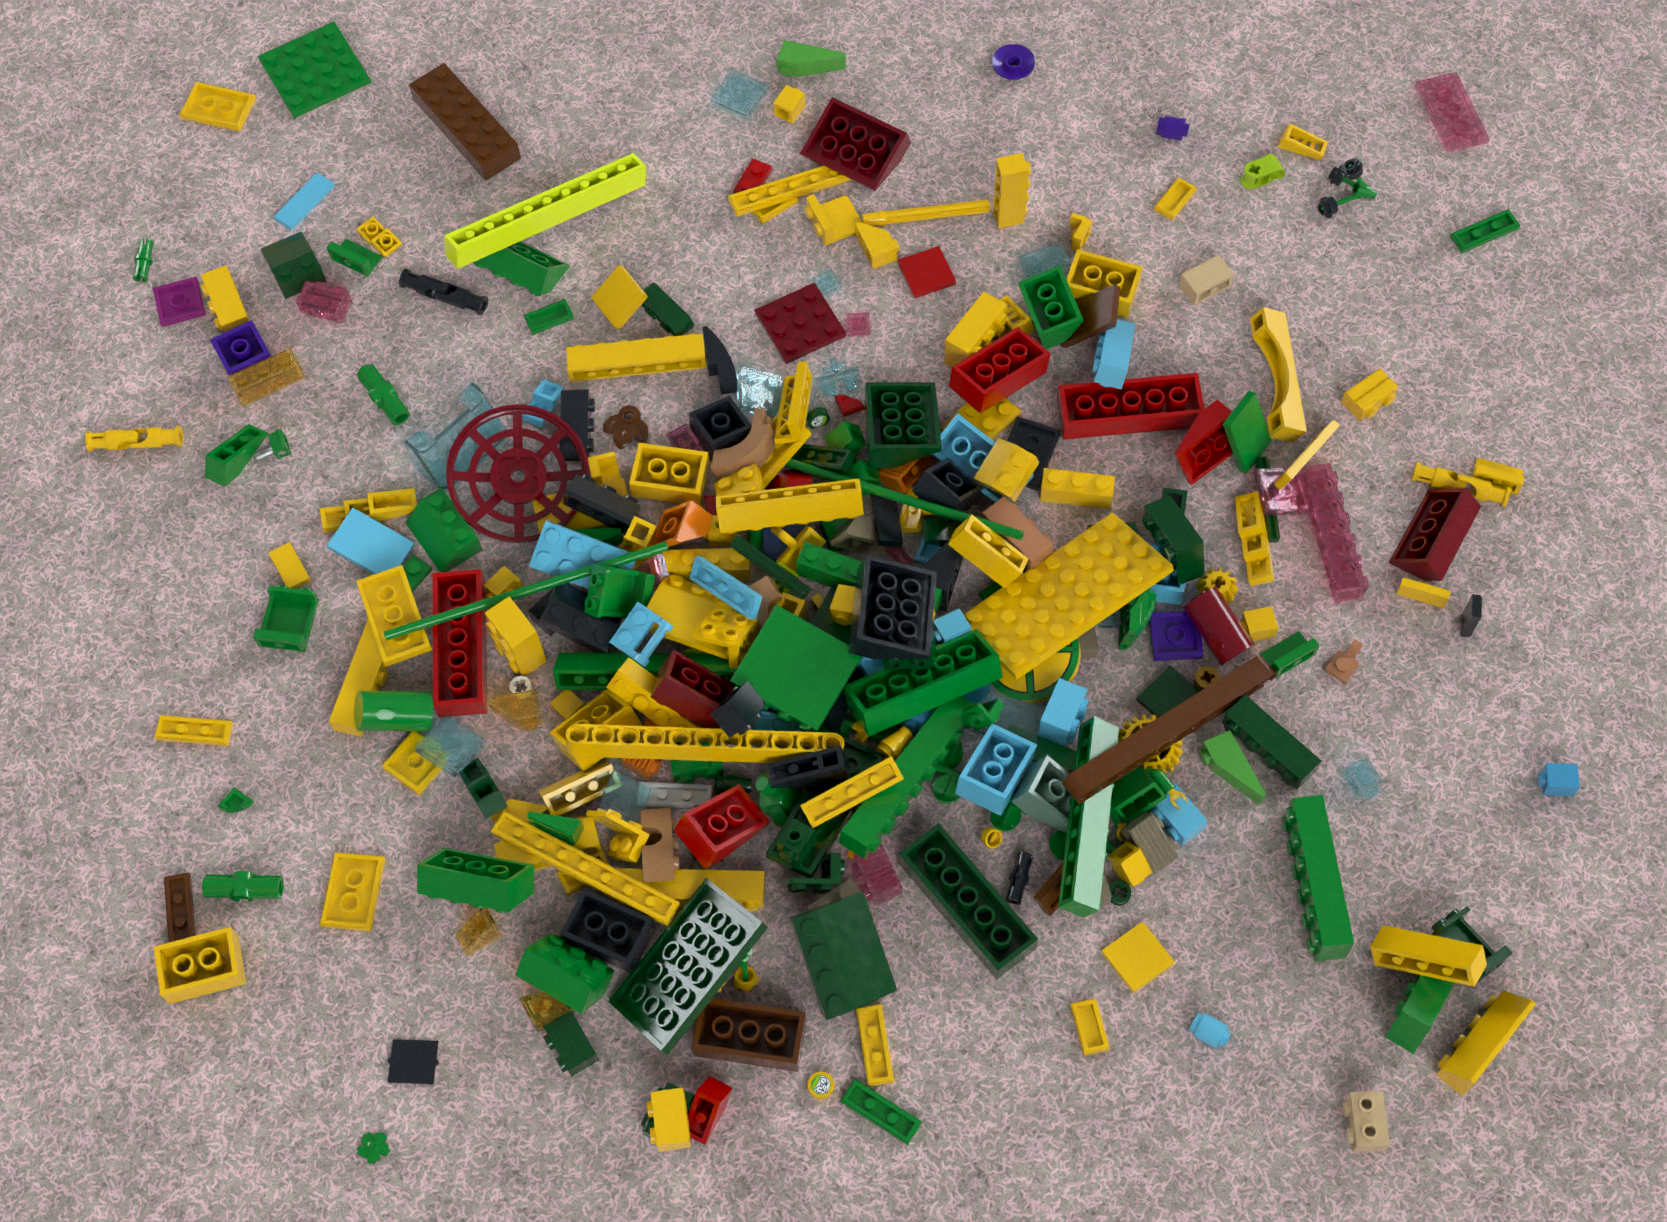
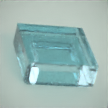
(827, 282)

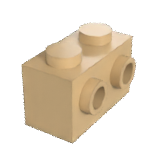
(1366, 1121)

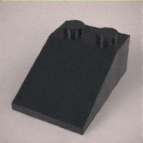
(947, 565)

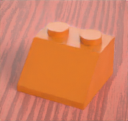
(682, 524)

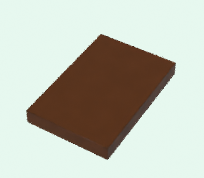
(1098, 314)

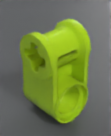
(1262, 172)

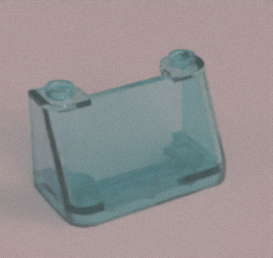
(431, 454)

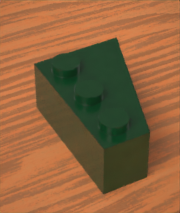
(1175, 539)

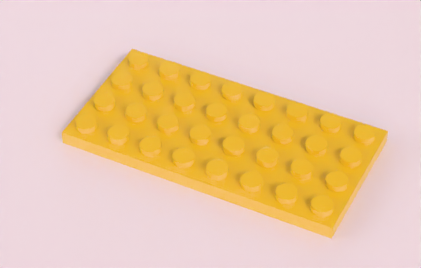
(1067, 594)

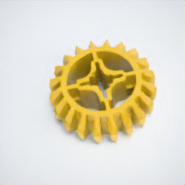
(1166, 763)

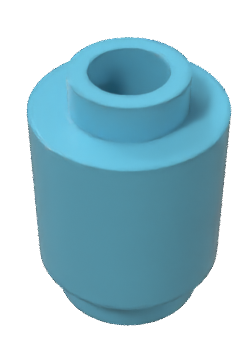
(1210, 1030)

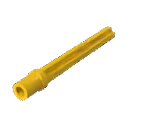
(926, 213)

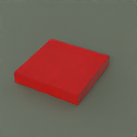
(926, 272)

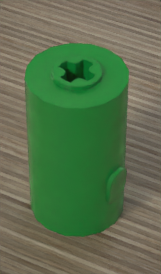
(393, 711)

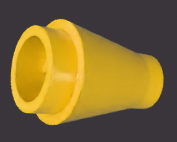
(895, 743)

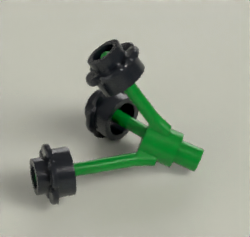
(1349, 171)

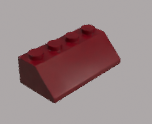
(1436, 533)

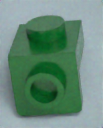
(983, 715)

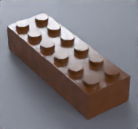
(465, 121)

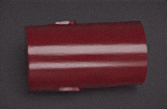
(1218, 625)

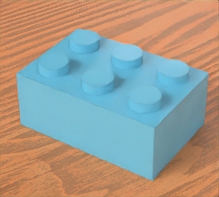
(995, 769)

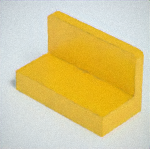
(1499, 474)

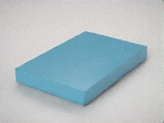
(369, 543)

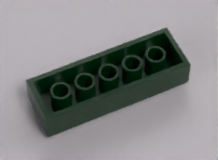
(968, 901)

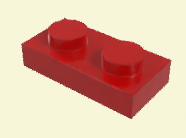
(754, 176)

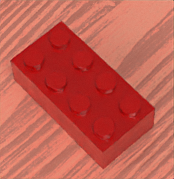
(999, 370)

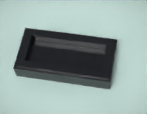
(1471, 615)

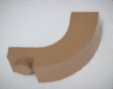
(753, 449)

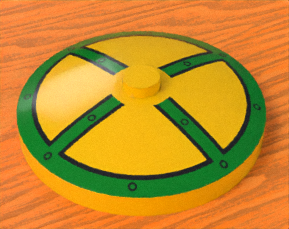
(1041, 681)

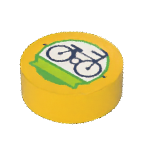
(820, 1085)

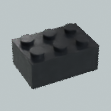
(608, 930)

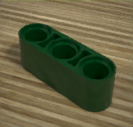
(666, 311)

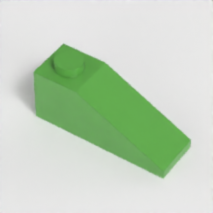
(804, 60)
(1230, 764)

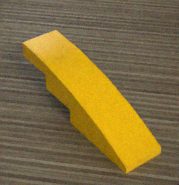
(377, 505)
(1254, 538)

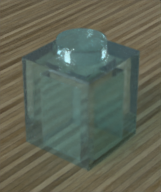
(1362, 779)

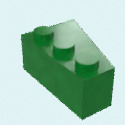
(1418, 1011)

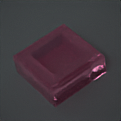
(858, 324)

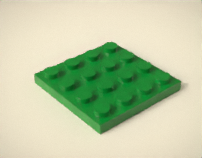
(314, 69)

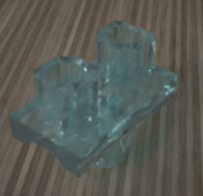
(828, 382)

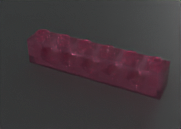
(1341, 586)

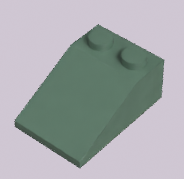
(1043, 794)

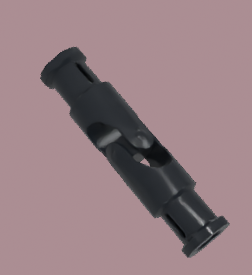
(441, 291)

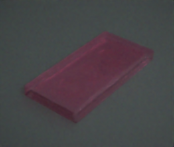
(1452, 112)

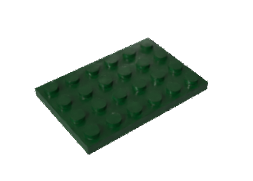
(687, 965)

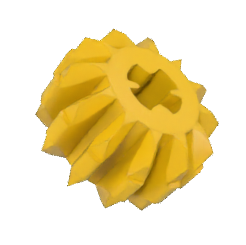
(1226, 584)

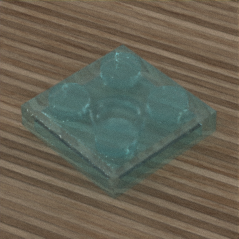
(758, 390)
(450, 746)

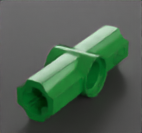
(383, 394)
(243, 886)

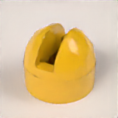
(991, 837)

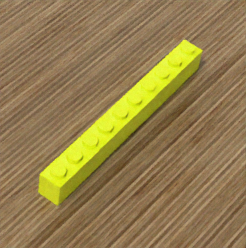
(544, 210)

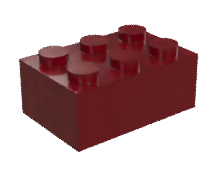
(690, 689)

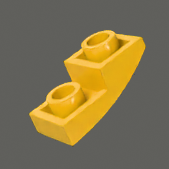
(378, 237)

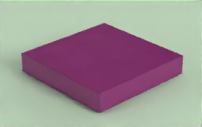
(179, 301)

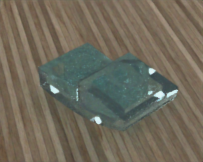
(1044, 259)

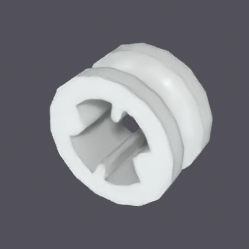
(518, 680)

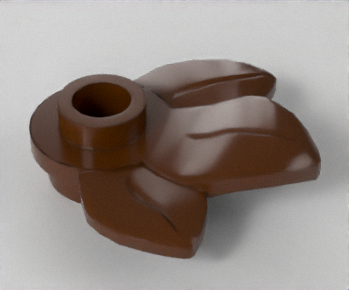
(625, 430)

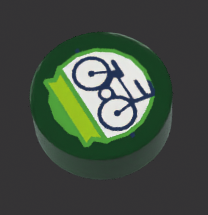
(817, 417)

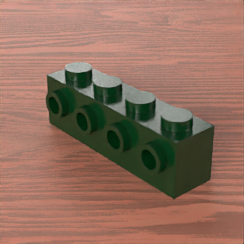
(1271, 742)

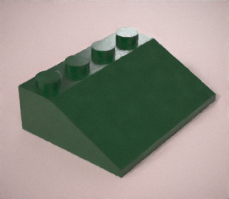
(901, 422)
(843, 955)

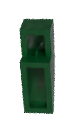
(482, 788)

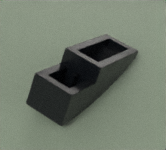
(719, 362)

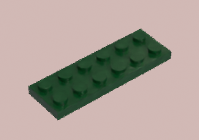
(859, 759)

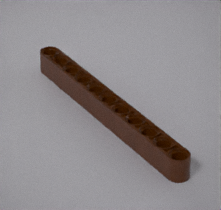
(1168, 729)

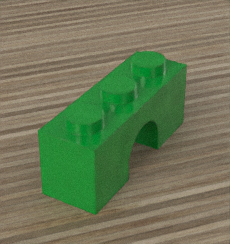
(850, 437)

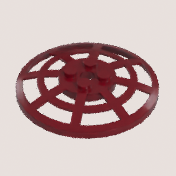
(515, 460)

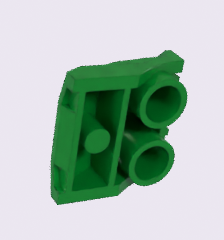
(1135, 618)

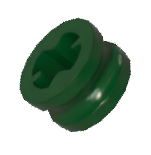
(1116, 900)

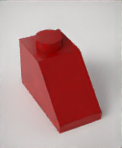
(707, 1108)

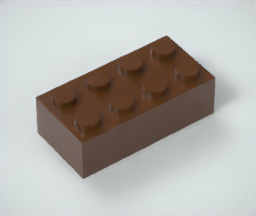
(750, 1034)

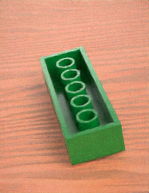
(898, 695)
(1318, 878)

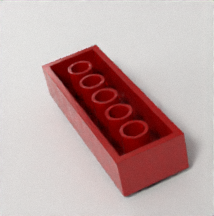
(1138, 407)
(459, 646)

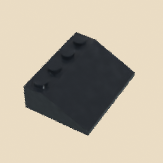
(892, 610)

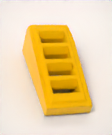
(1300, 148)
(1025, 321)

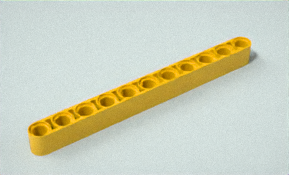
(693, 738)

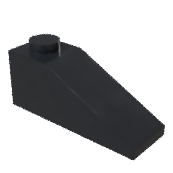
(810, 770)

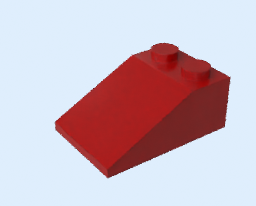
(1205, 443)
(720, 825)

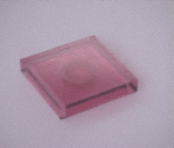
(1288, 500)

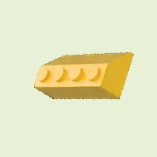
(1484, 1040)

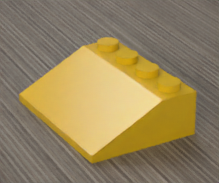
(685, 607)

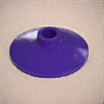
(1013, 55)

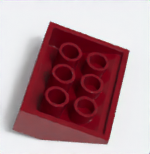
(856, 144)

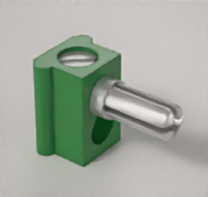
(279, 446)

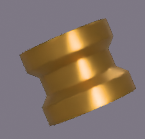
(1200, 680)

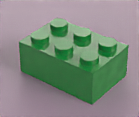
(565, 972)

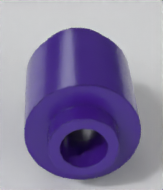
(1172, 128)

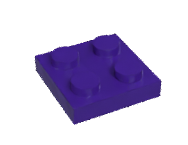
(1174, 637)

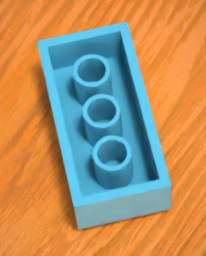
(967, 449)
(567, 550)

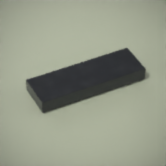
(886, 522)

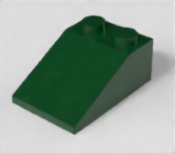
(292, 264)

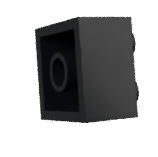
(719, 425)
(947, 486)

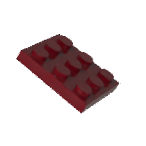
(800, 323)

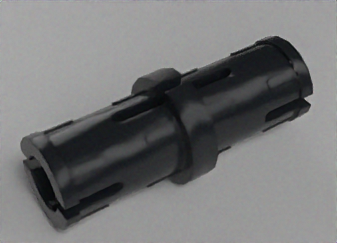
(1019, 878)

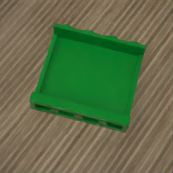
(796, 669)

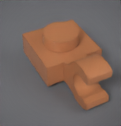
(1343, 664)

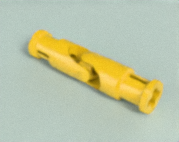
(122, 439)
(1445, 479)

